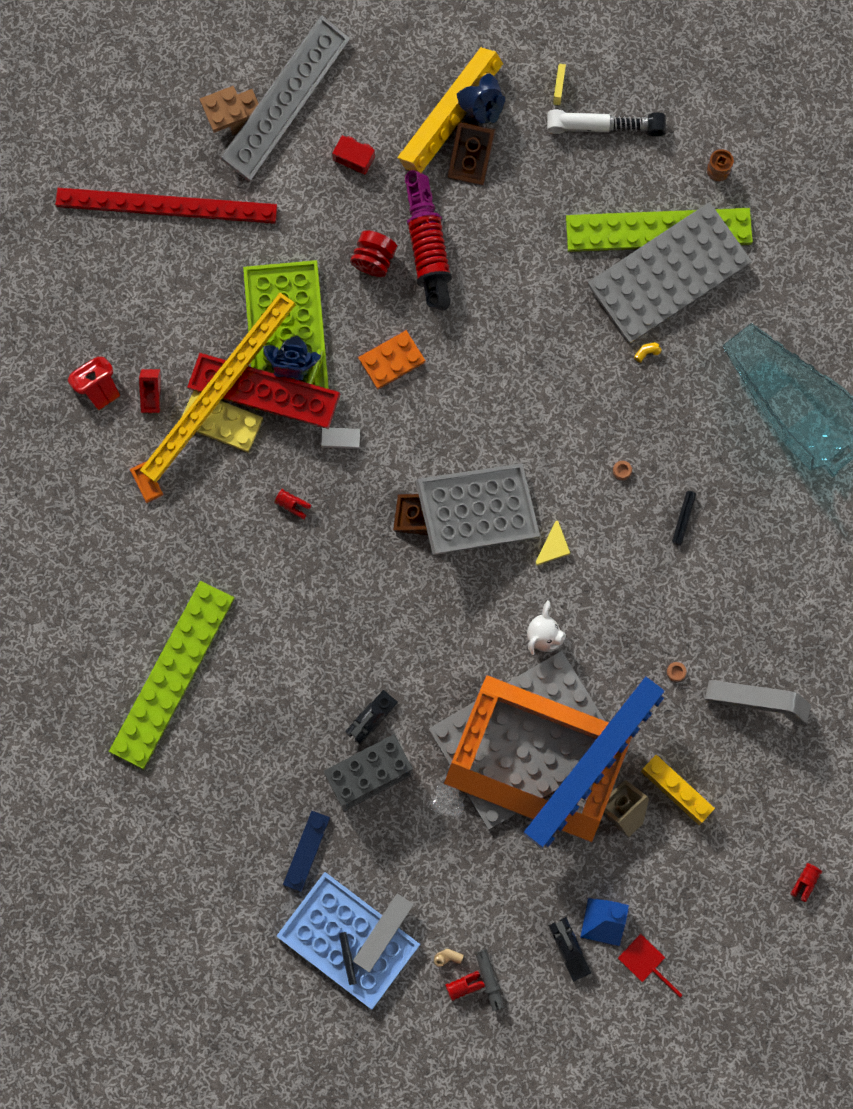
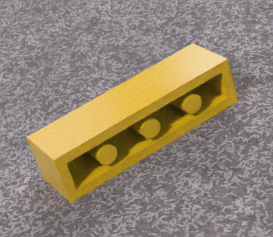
(677, 789)

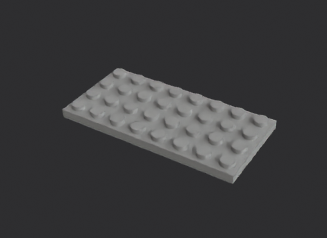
(669, 273)

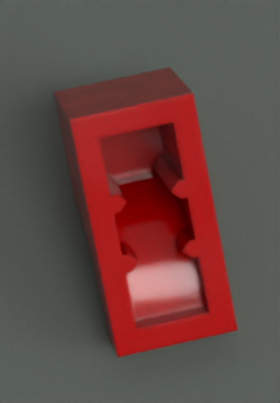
(150, 390)

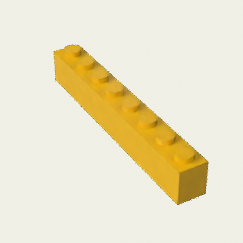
(447, 113)

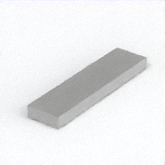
(383, 932)

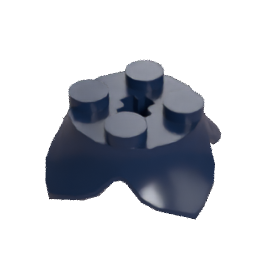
(482, 102)
(291, 359)

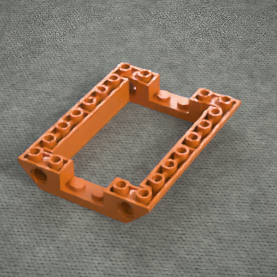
(514, 799)

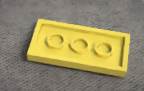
(229, 424)

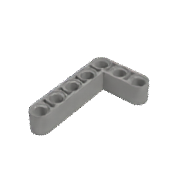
(788, 703)

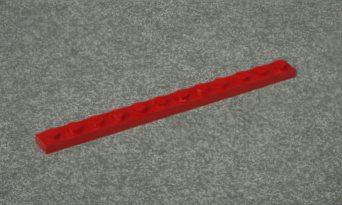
(166, 205)

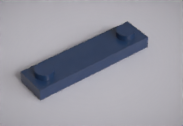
(306, 851)

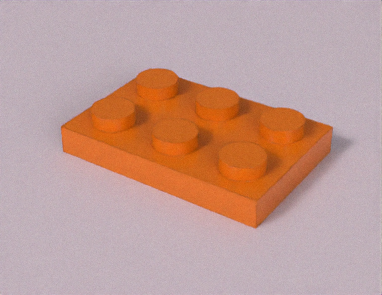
(391, 359)

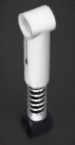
(559, 122)

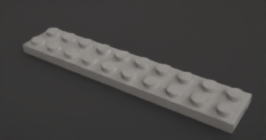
(284, 98)

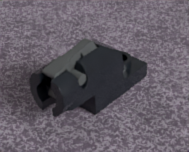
(371, 717)
(569, 949)

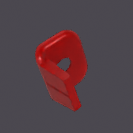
(100, 390)

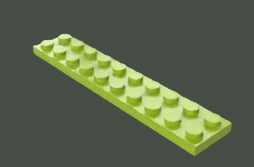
(636, 229)
(171, 675)

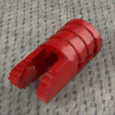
(289, 501)
(809, 879)
(460, 988)

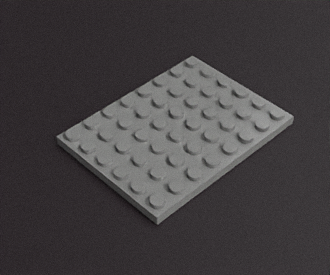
(520, 745)

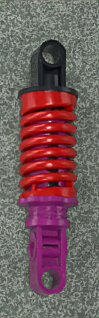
(427, 242)

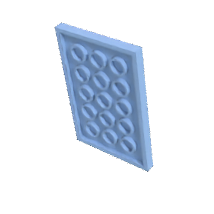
(315, 936)

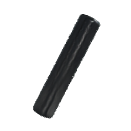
(684, 517)

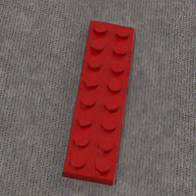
(271, 393)

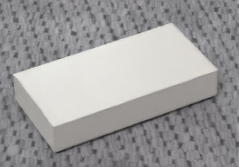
(340, 438)

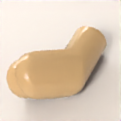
(447, 955)

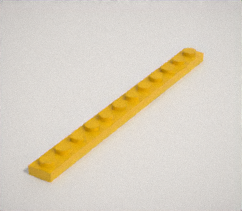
(217, 387)

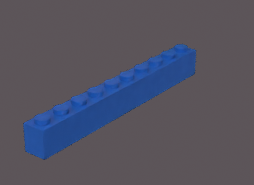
(593, 762)

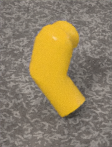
(647, 349)

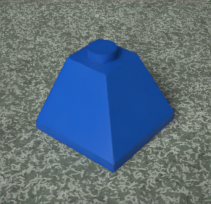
(604, 921)

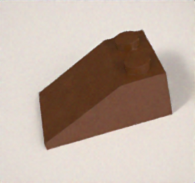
(471, 153)
(409, 515)

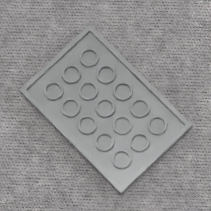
(477, 508)

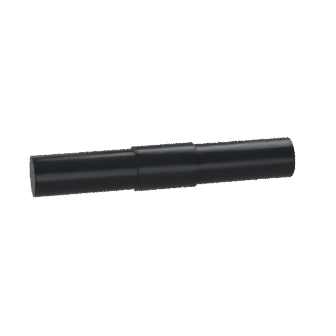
(347, 957)

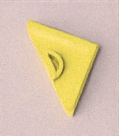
(554, 547)

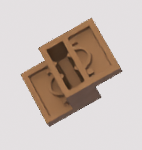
(228, 108)

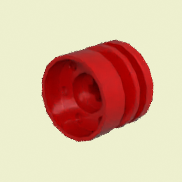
(373, 253)

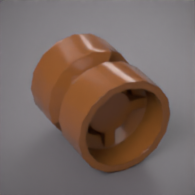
(720, 165)

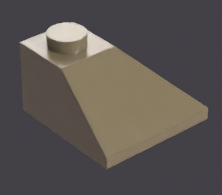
(626, 808)

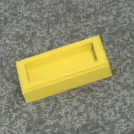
(559, 84)

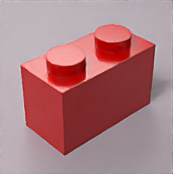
(353, 154)

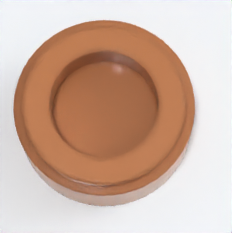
(622, 470)
(676, 672)

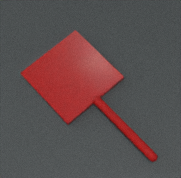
(642, 959)

